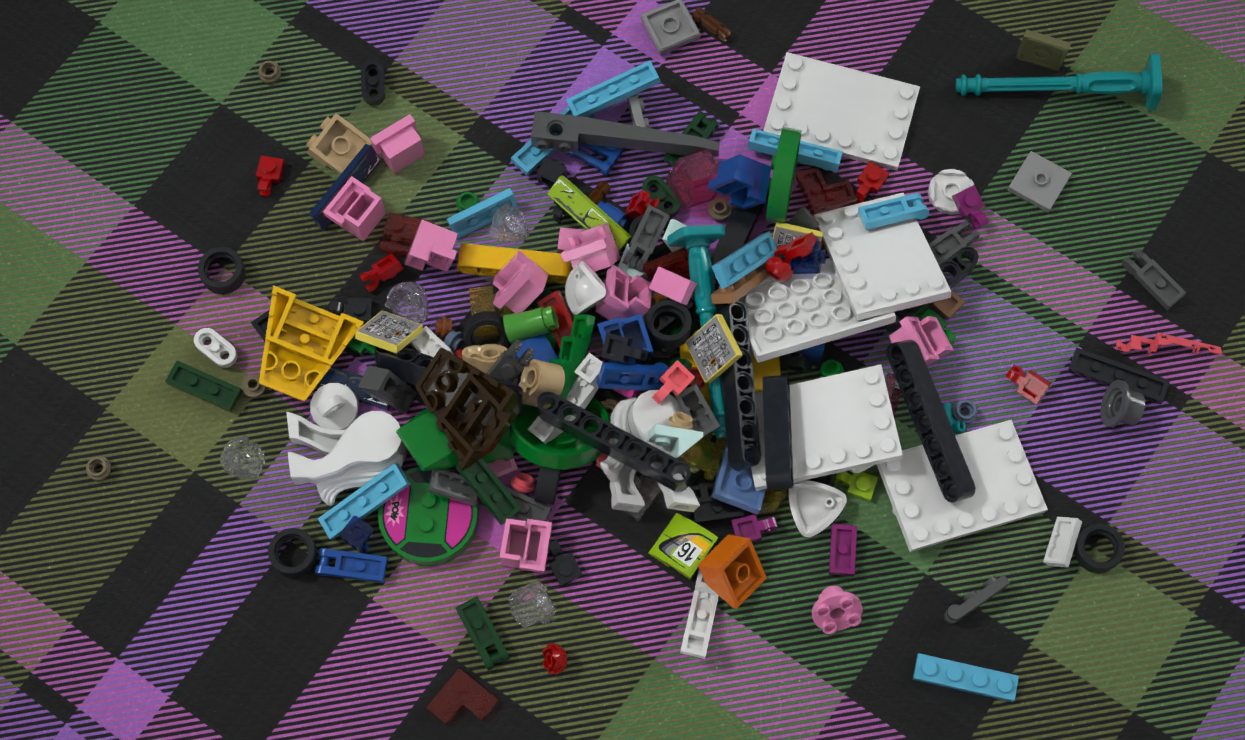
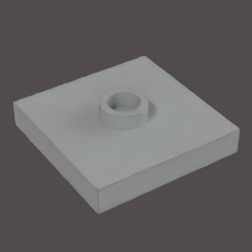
(670, 26)
(1039, 181)

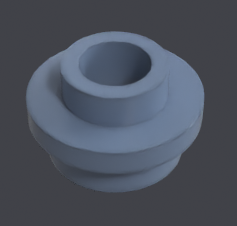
(455, 341)
(969, 406)

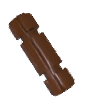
(712, 24)
(602, 189)

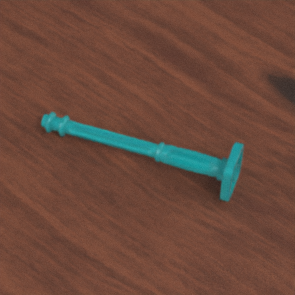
(1111, 82)
(697, 241)

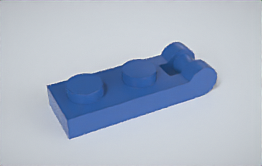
(631, 376)
(352, 565)

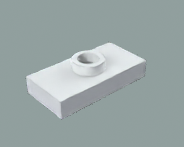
(428, 343)
(1062, 542)

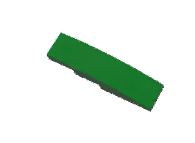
(574, 350)

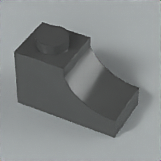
(388, 388)
(695, 405)

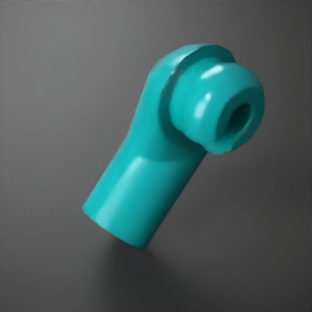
(958, 427)

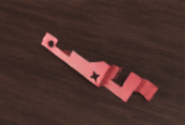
(1135, 343)

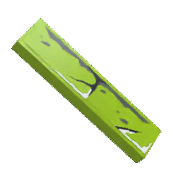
(585, 210)

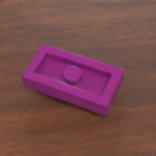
(842, 550)

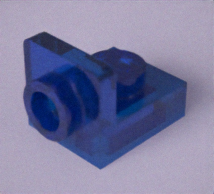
(811, 263)
(356, 534)

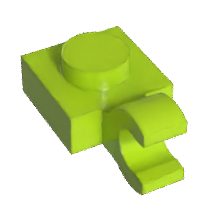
(859, 484)

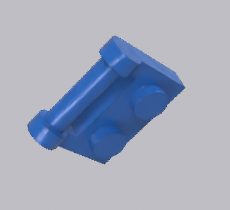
(610, 153)

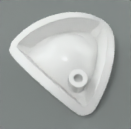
(583, 289)
(815, 506)

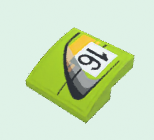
(683, 545)

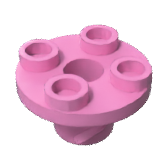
(836, 610)

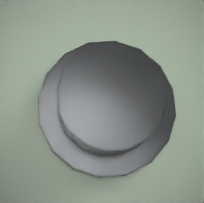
(1121, 405)

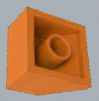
(733, 570)

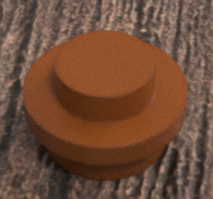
(443, 327)

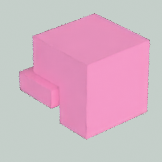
(399, 144)
(356, 209)
(432, 247)
(594, 247)
(519, 283)
(624, 296)
(928, 336)
(526, 544)

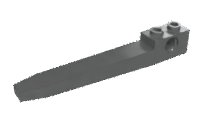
(611, 134)

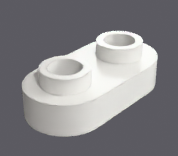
(216, 349)

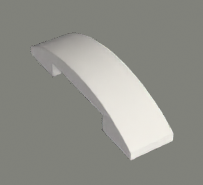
(580, 394)
(700, 619)

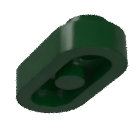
(664, 194)

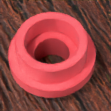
(522, 483)

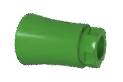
(530, 323)

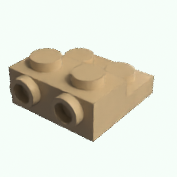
(336, 143)

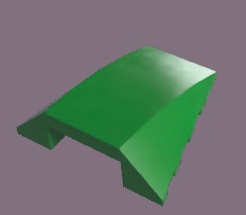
(430, 446)

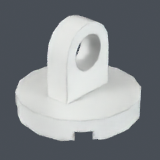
(334, 406)

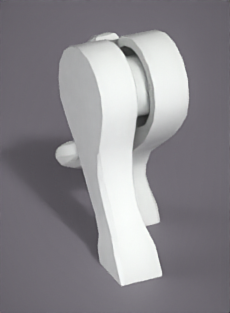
(637, 418)
(351, 454)

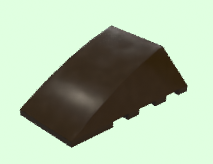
(467, 406)

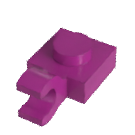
(968, 203)
(751, 528)

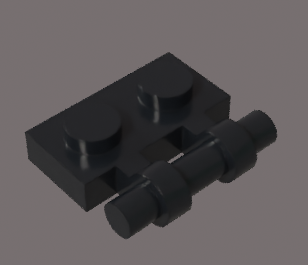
(710, 508)

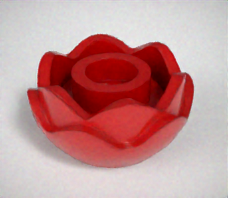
(778, 270)
(555, 658)

